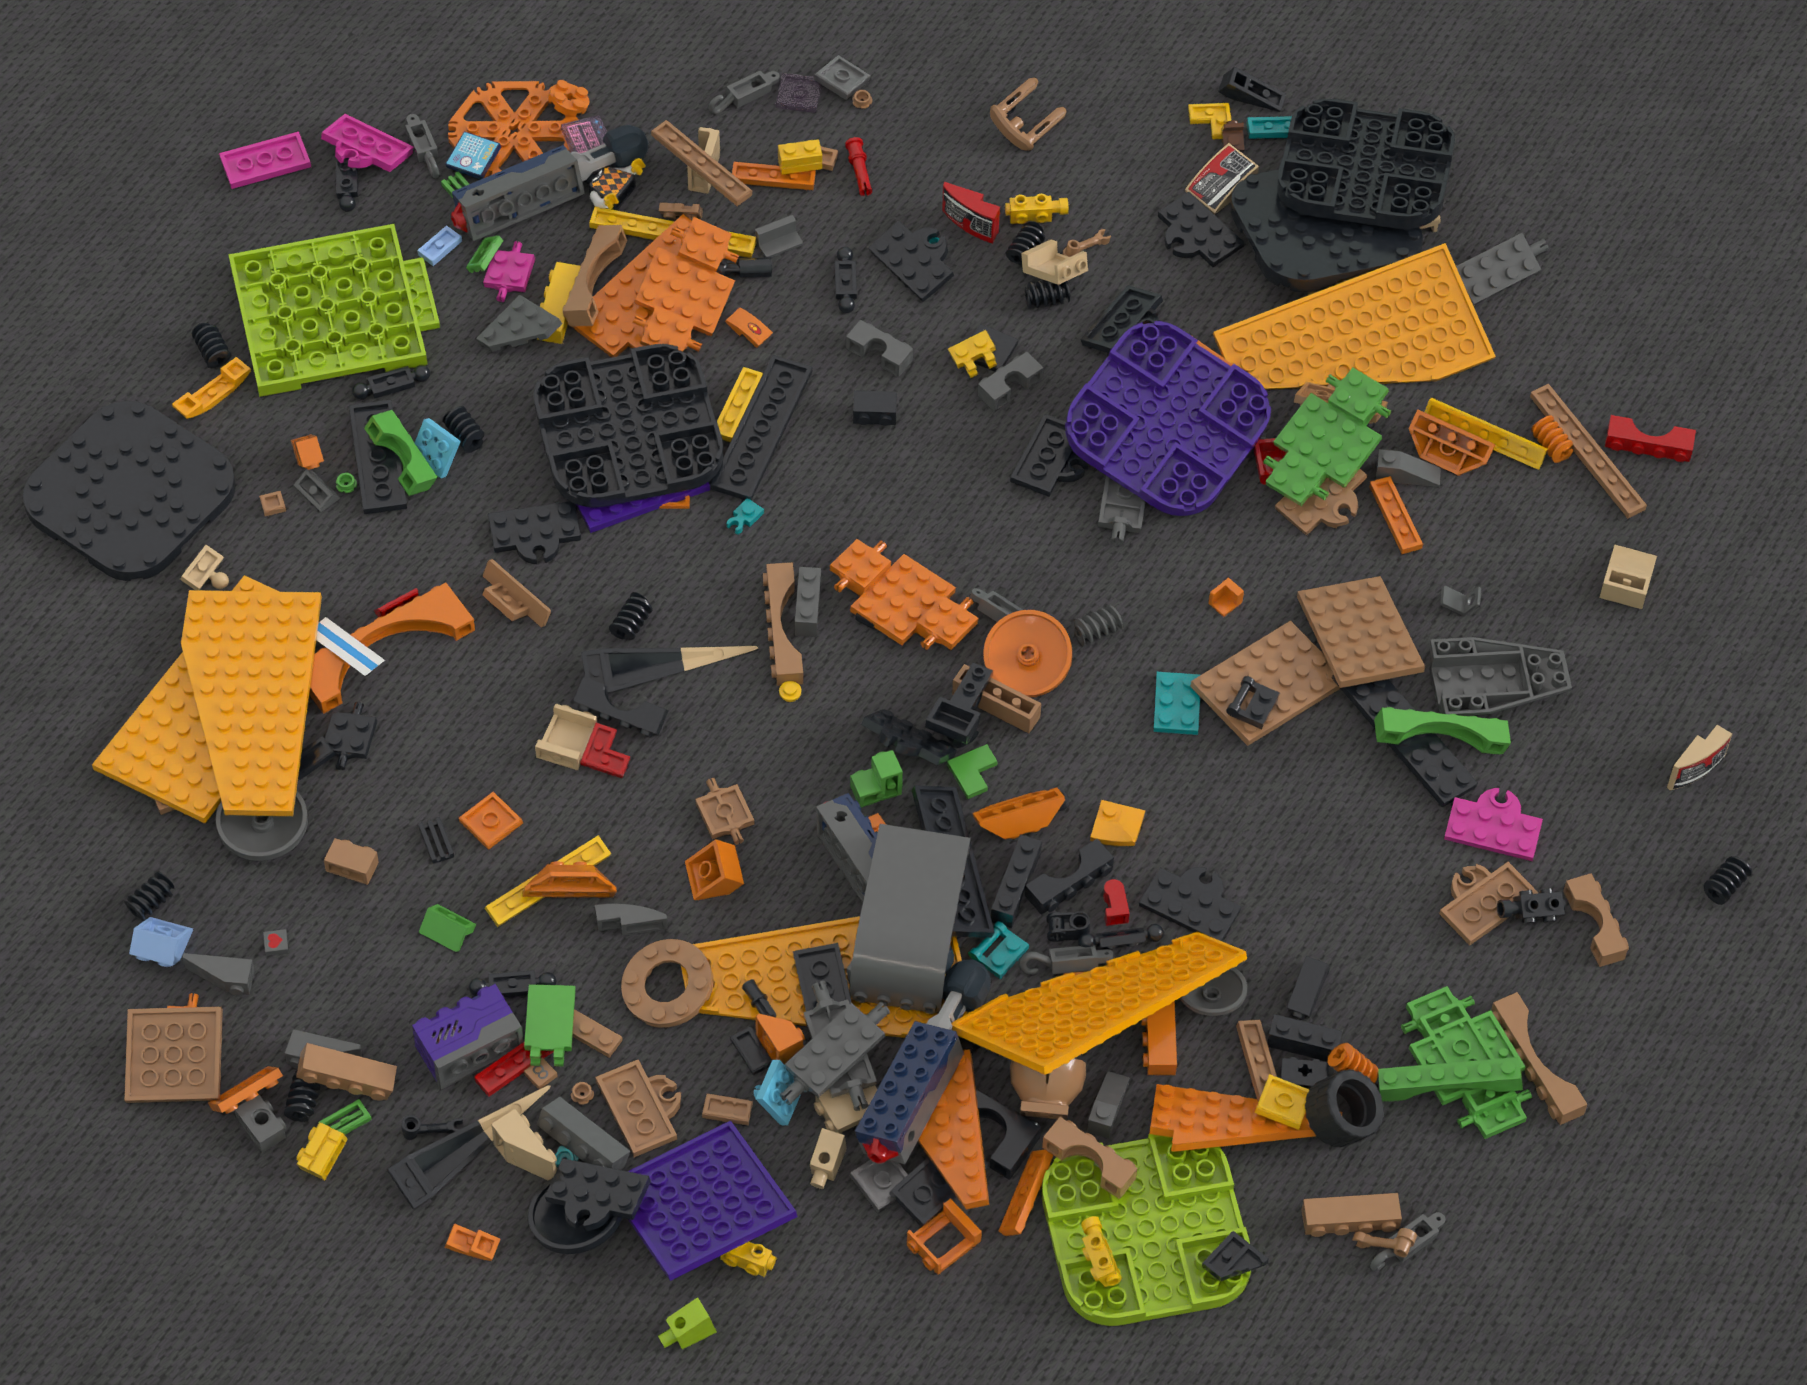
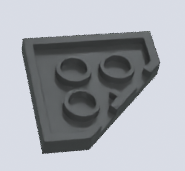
(518, 324)

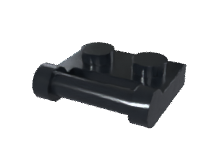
(1259, 706)

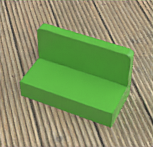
(446, 927)

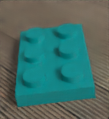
(1176, 704)

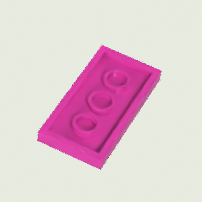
(265, 160)

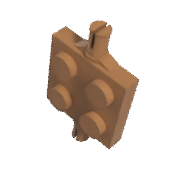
(724, 811)

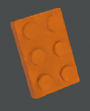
(246, 1090)

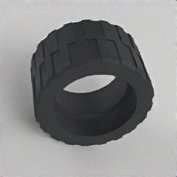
(1326, 1118)

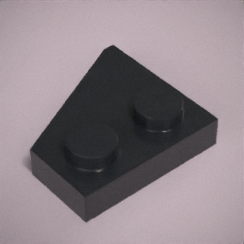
(1233, 1258)

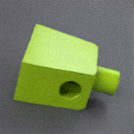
(688, 1325)

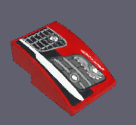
(971, 212)

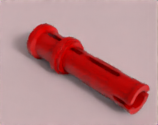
(857, 159)

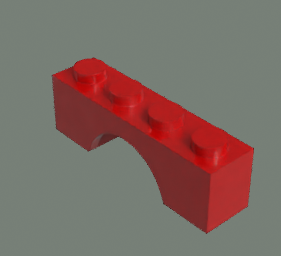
(1625, 436)

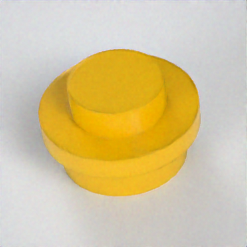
(790, 691)

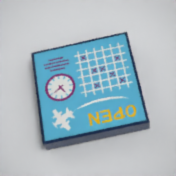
(473, 155)

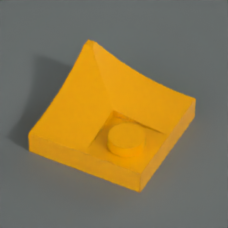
(1117, 824)

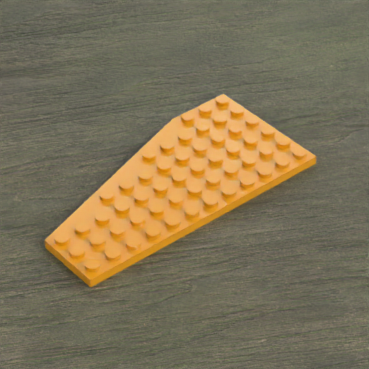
(1389, 324)
(251, 688)
(165, 746)
(770, 962)
(1083, 1010)

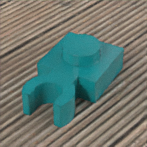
(745, 513)

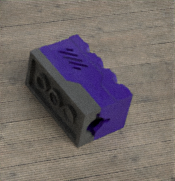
(467, 1036)

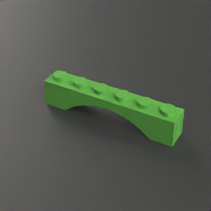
(1484, 734)
(1490, 1074)

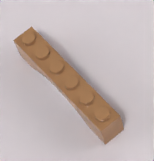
(605, 247)
(780, 588)
(1562, 1097)

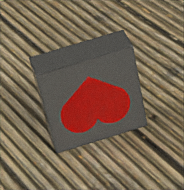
(276, 942)

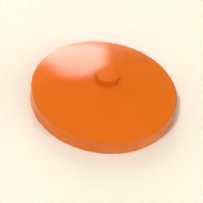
(1028, 652)

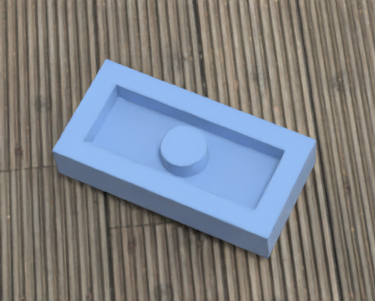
(439, 245)

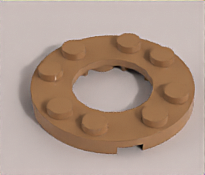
(687, 1004)

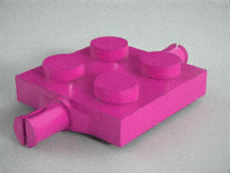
(509, 271)

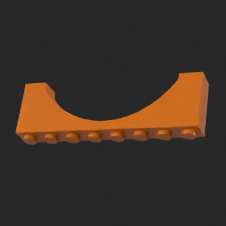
(434, 612)

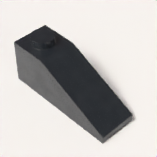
(1250, 90)

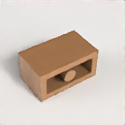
(351, 861)

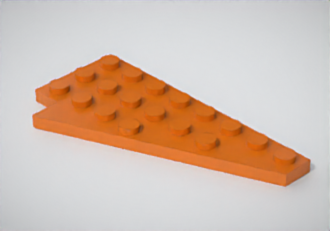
(615, 303)
(1214, 1120)
(955, 1139)

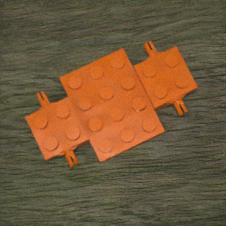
(685, 287)
(902, 596)

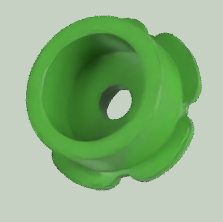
(346, 478)

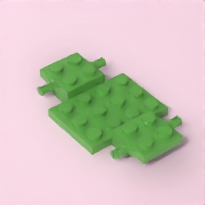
(1328, 438)
(1456, 1037)

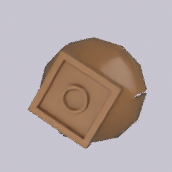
(1050, 1093)

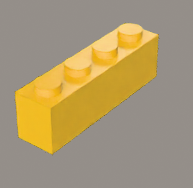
(557, 294)

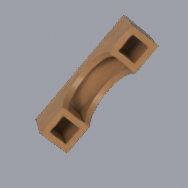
(1585, 895)
(1067, 1140)

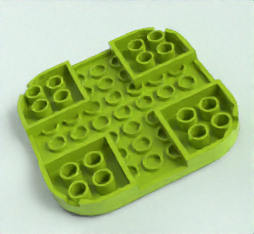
(1156, 1231)

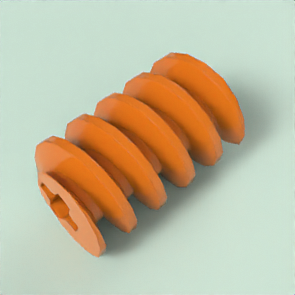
(1552, 438)
(1346, 1057)

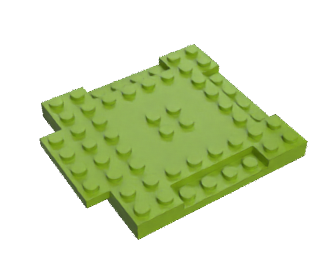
(332, 308)

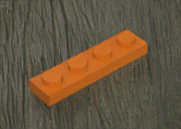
(771, 176)
(1396, 515)
(1026, 1193)

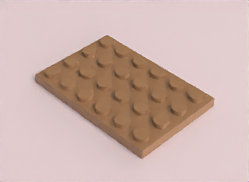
(1360, 632)
(1279, 661)

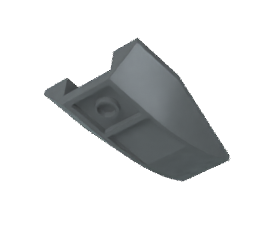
(1493, 675)

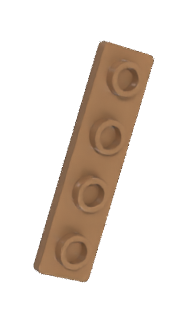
(512, 596)

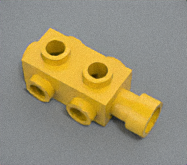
(1033, 209)
(1099, 1253)
(748, 1259)

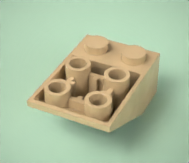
(1628, 576)
(522, 1146)

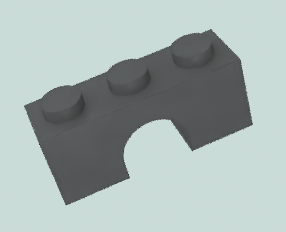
(866, 337)
(1021, 370)
(807, 601)

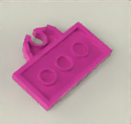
(365, 144)
(1494, 825)

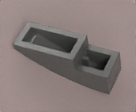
(630, 918)

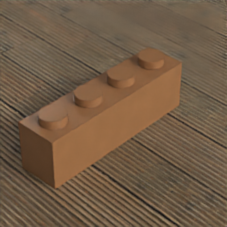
(1005, 703)
(346, 1072)
(1351, 1214)

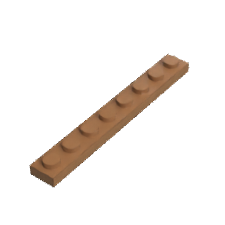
(1589, 452)

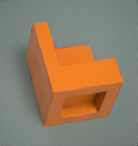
(1226, 597)

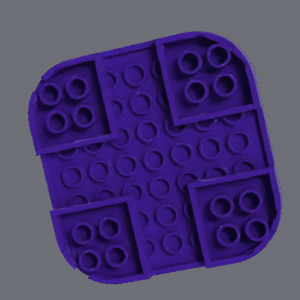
(1167, 418)

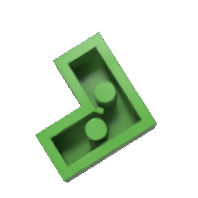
(879, 782)

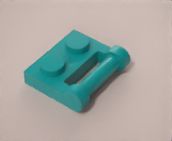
(1004, 955)

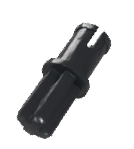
(757, 998)

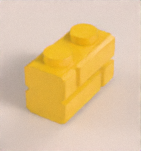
(800, 156)
(321, 1151)

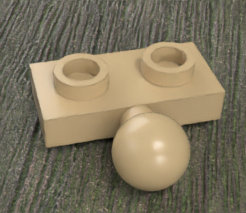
(203, 569)

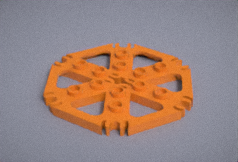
(505, 120)

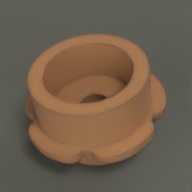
(862, 95)
(585, 1088)

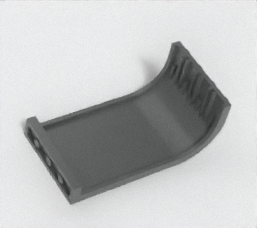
(908, 918)

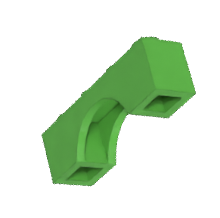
(388, 431)

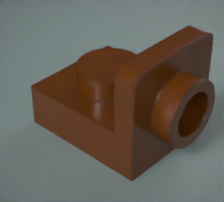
(1233, 133)

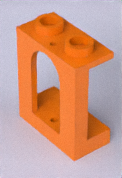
(961, 1221)

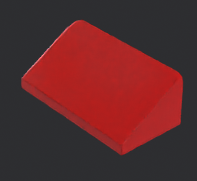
(400, 601)

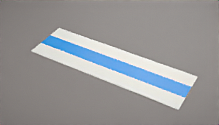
(347, 647)

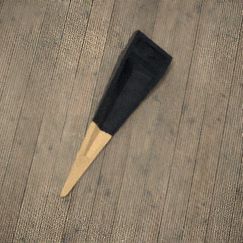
(634, 666)
(430, 1168)

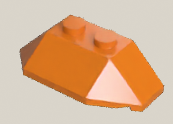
(1448, 445)
(1021, 813)
(569, 881)

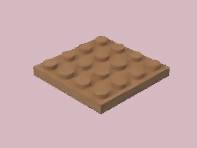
(173, 1054)

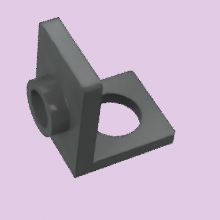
(1459, 602)

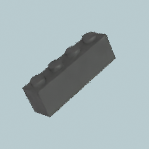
(581, 1135)

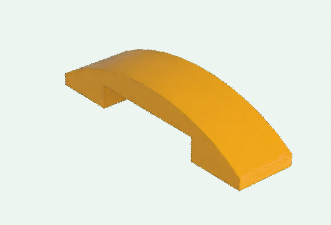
(215, 391)

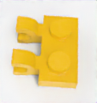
(973, 349)

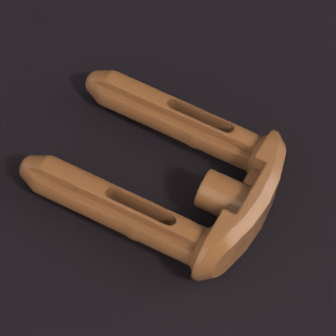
(1011, 128)

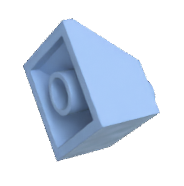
(159, 941)

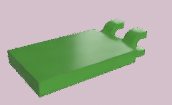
(549, 1021)

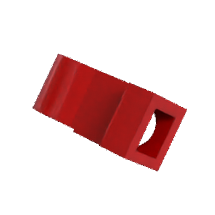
(1116, 899)

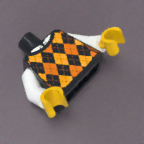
(613, 185)

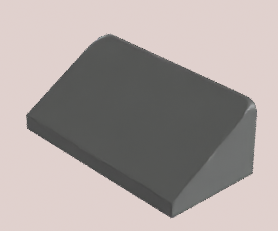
(316, 490)

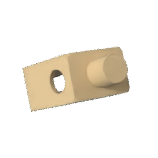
(829, 1150)

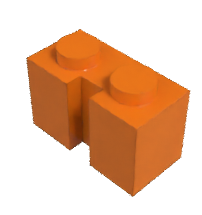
(307, 451)

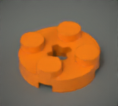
(562, 92)

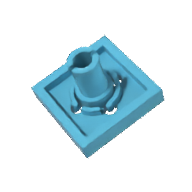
(440, 446)
(770, 1091)

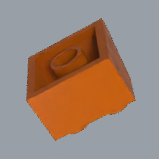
(714, 870)
(779, 1037)

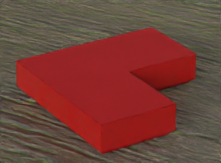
(598, 752)

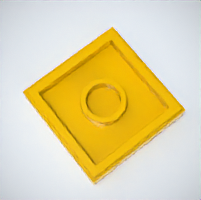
(1283, 1102)

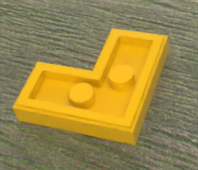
(1215, 114)

